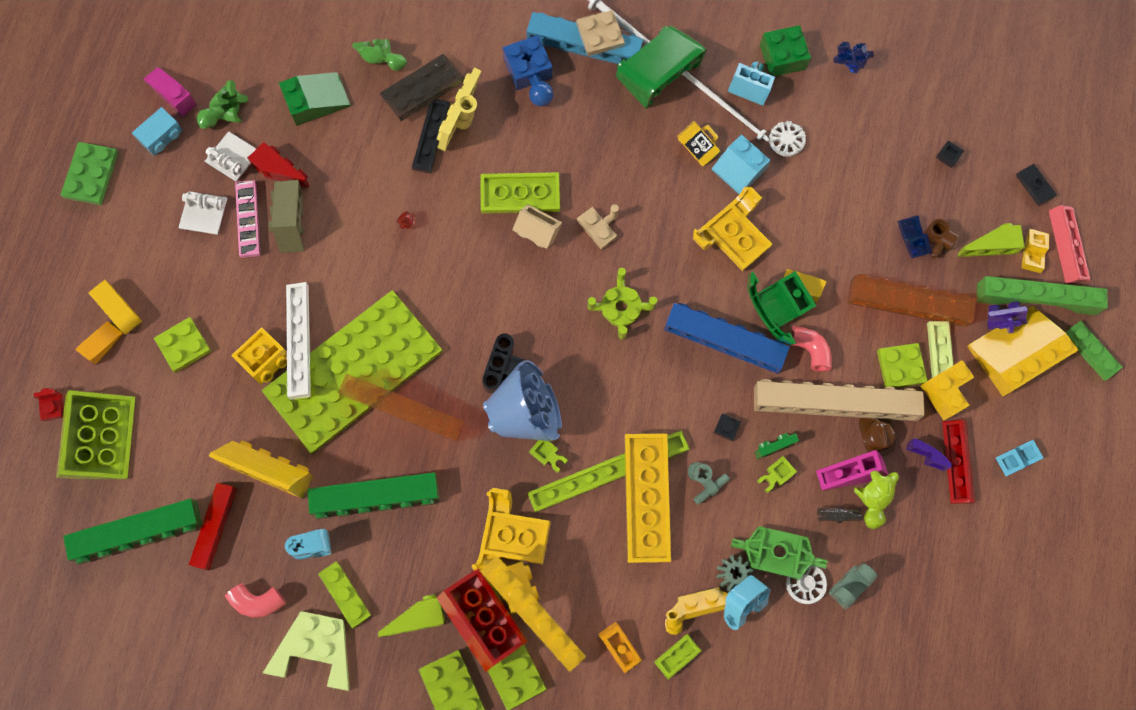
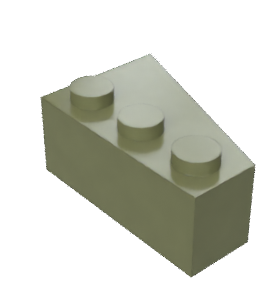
(286, 215)

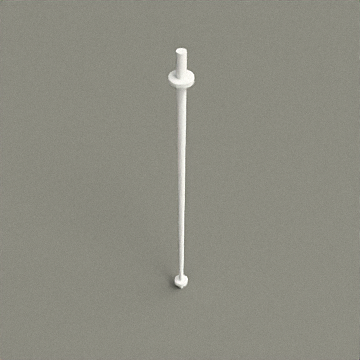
(601, 6)

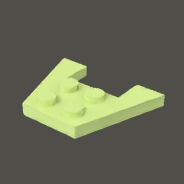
(314, 639)

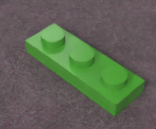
(1093, 351)

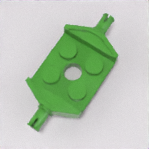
(761, 555)

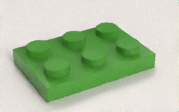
(89, 173)

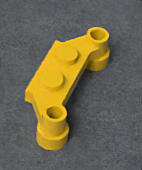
(693, 606)

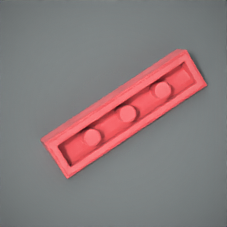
(1069, 245)

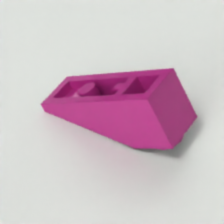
(171, 91)
(852, 471)

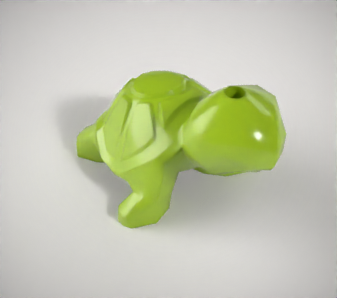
(877, 497)

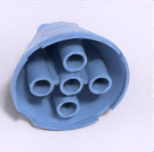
(524, 406)

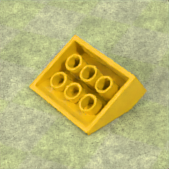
(1024, 354)
(264, 467)

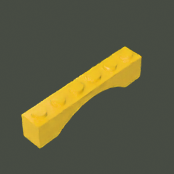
(533, 613)

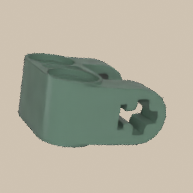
(852, 585)

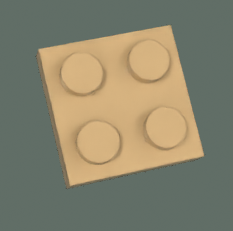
(600, 33)

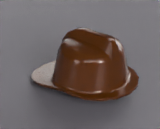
(878, 435)

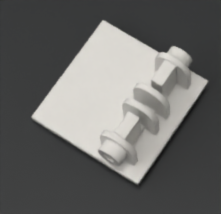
(230, 156)
(202, 212)

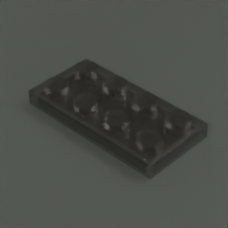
(422, 87)

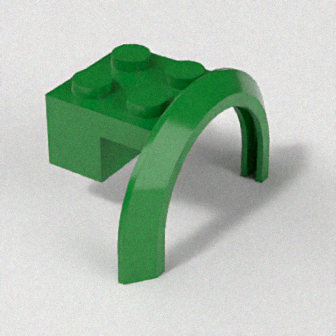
(780, 303)

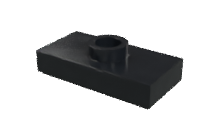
(1036, 184)

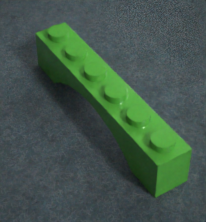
(1071, 297)

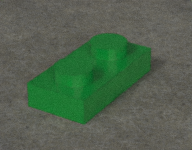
(767, 448)

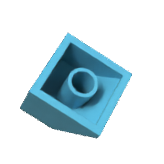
(741, 164)

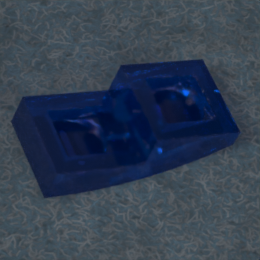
(913, 236)

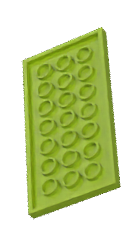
(378, 346)

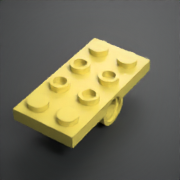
(462, 112)

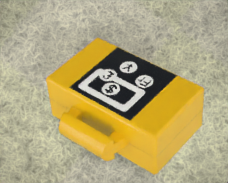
(699, 143)

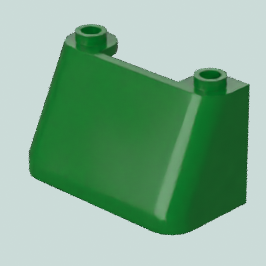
(659, 64)

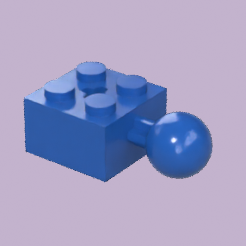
(530, 67)

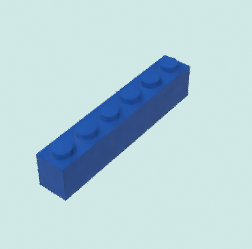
(726, 338)

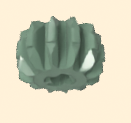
(730, 566)

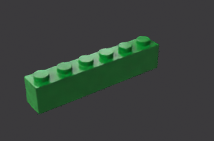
(373, 494)
(132, 530)

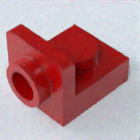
(50, 404)

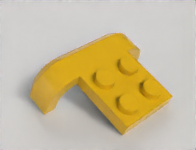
(734, 231)
(510, 534)

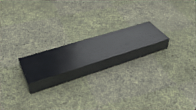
(428, 142)

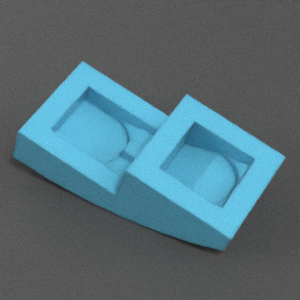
(1019, 457)

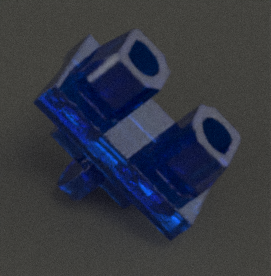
(853, 58)

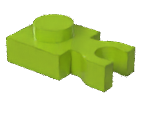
(546, 452)
(778, 472)

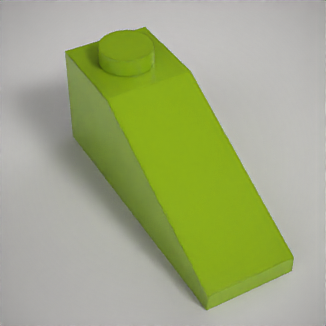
(1001, 241)
(420, 616)

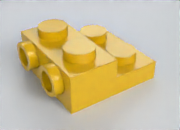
(261, 356)

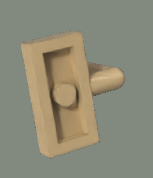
(599, 228)

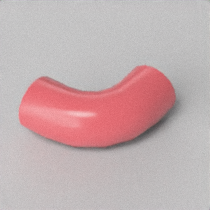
(816, 345)
(253, 605)

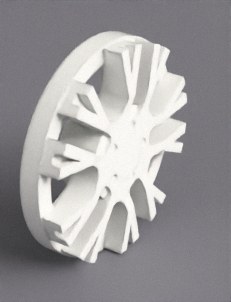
(787, 139)
(807, 584)

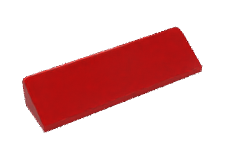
(958, 453)
(212, 526)

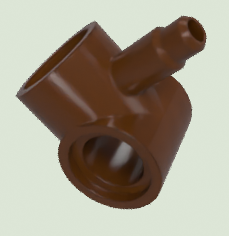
(943, 240)

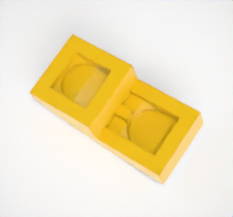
(1034, 251)

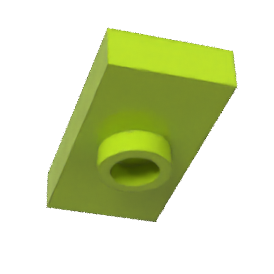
(677, 656)

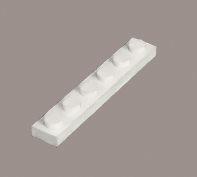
(298, 341)

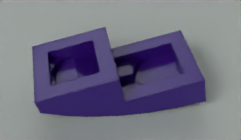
(933, 457)

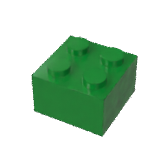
(785, 51)

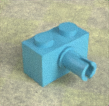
(751, 83)

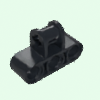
(504, 355)

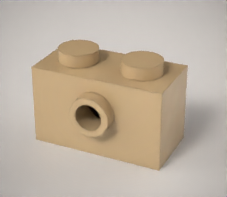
(537, 226)

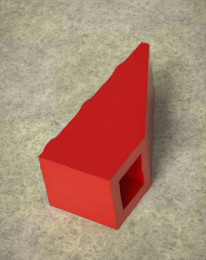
(273, 166)

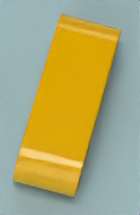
(115, 307)

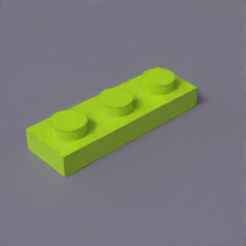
(344, 594)

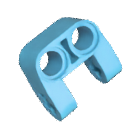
(315, 544)
(743, 599)

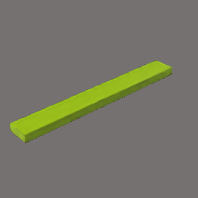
(593, 477)

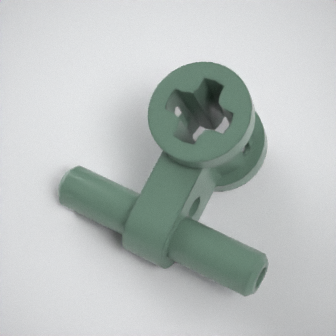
(711, 487)

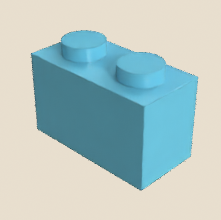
(157, 131)

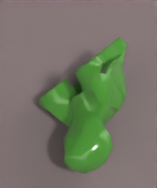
(380, 53)
(222, 106)

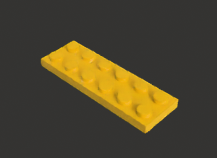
(647, 498)

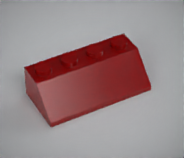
(481, 619)

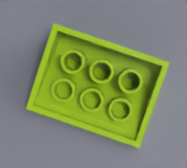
(95, 436)

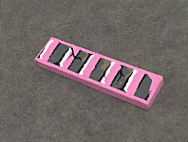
(247, 219)

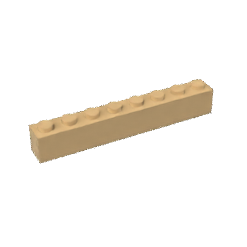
(838, 400)

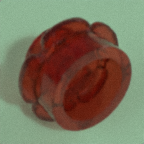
(405, 220)

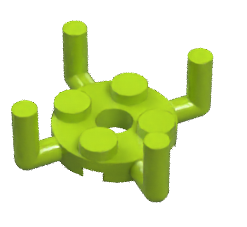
(621, 294)

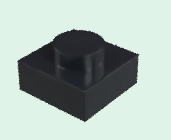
(949, 154)
(727, 427)

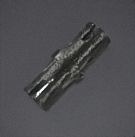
(839, 514)

